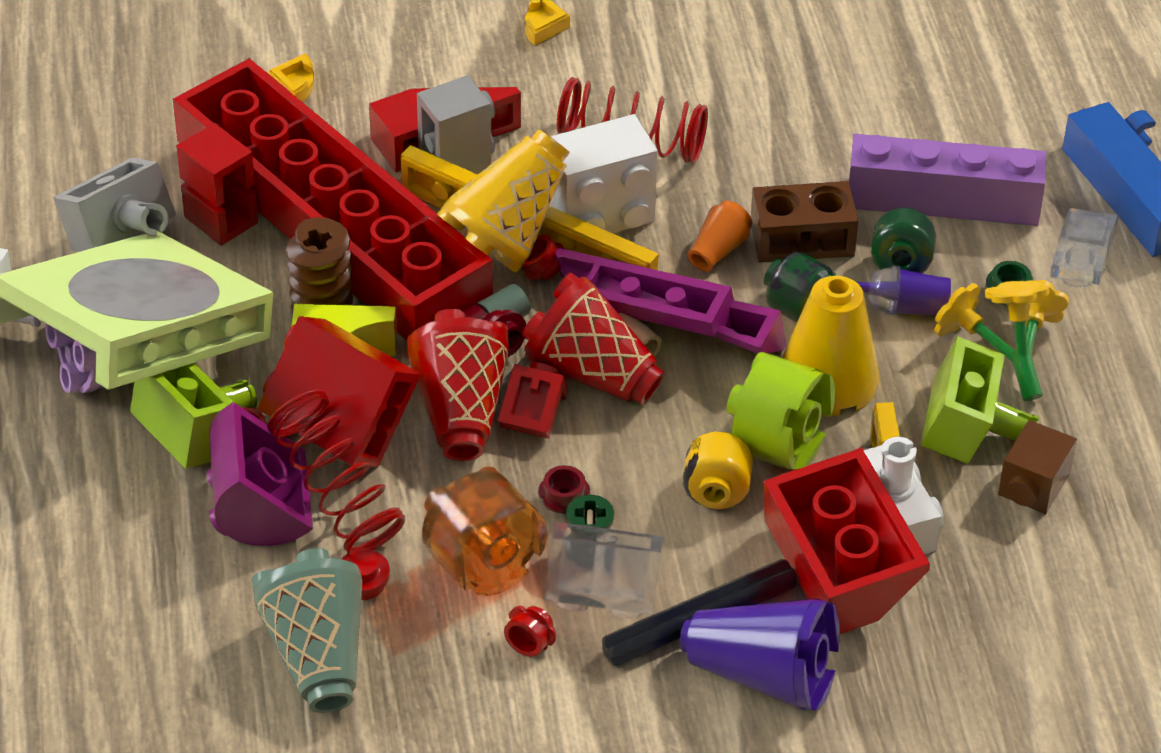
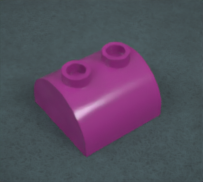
(253, 484)

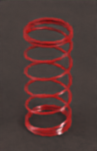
(693, 141)
(371, 524)

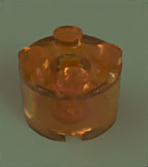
(483, 531)

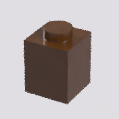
(1037, 466)

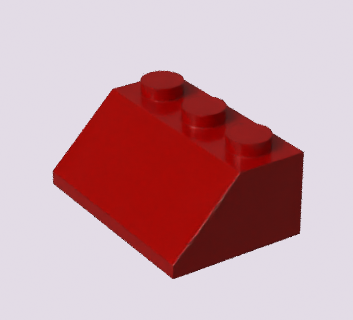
(844, 537)

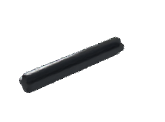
(667, 624)

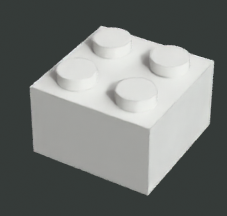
(609, 175)

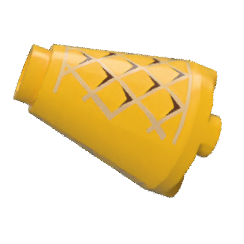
(509, 199)

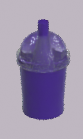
(907, 292)

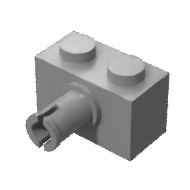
(115, 205)

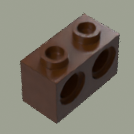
(804, 219)

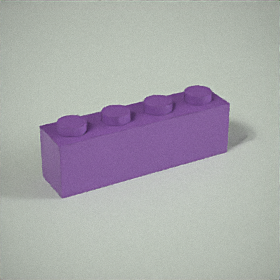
(948, 179)

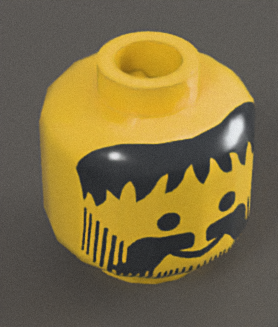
(717, 470)

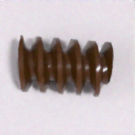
(319, 264)

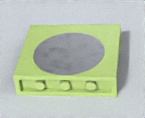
(141, 305)

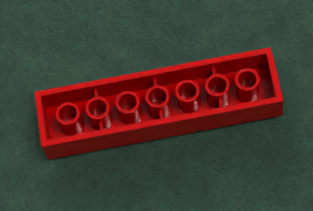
(309, 170)

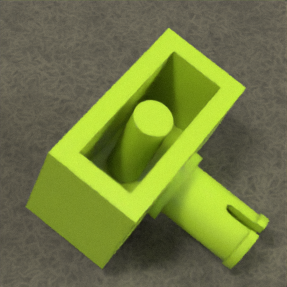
(966, 403)
(181, 407)

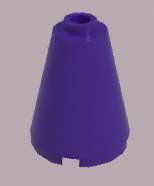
(768, 648)

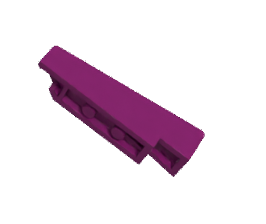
(678, 301)

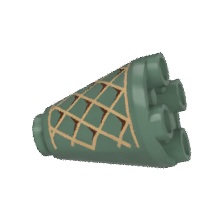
(315, 624)

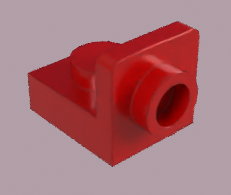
(532, 399)

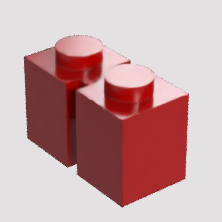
(217, 184)

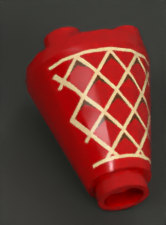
(592, 343)
(459, 378)

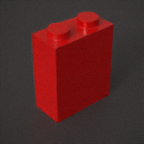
(358, 379)

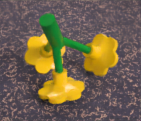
(1028, 306)

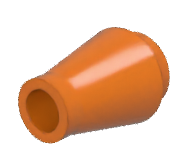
(721, 233)

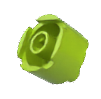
(781, 410)

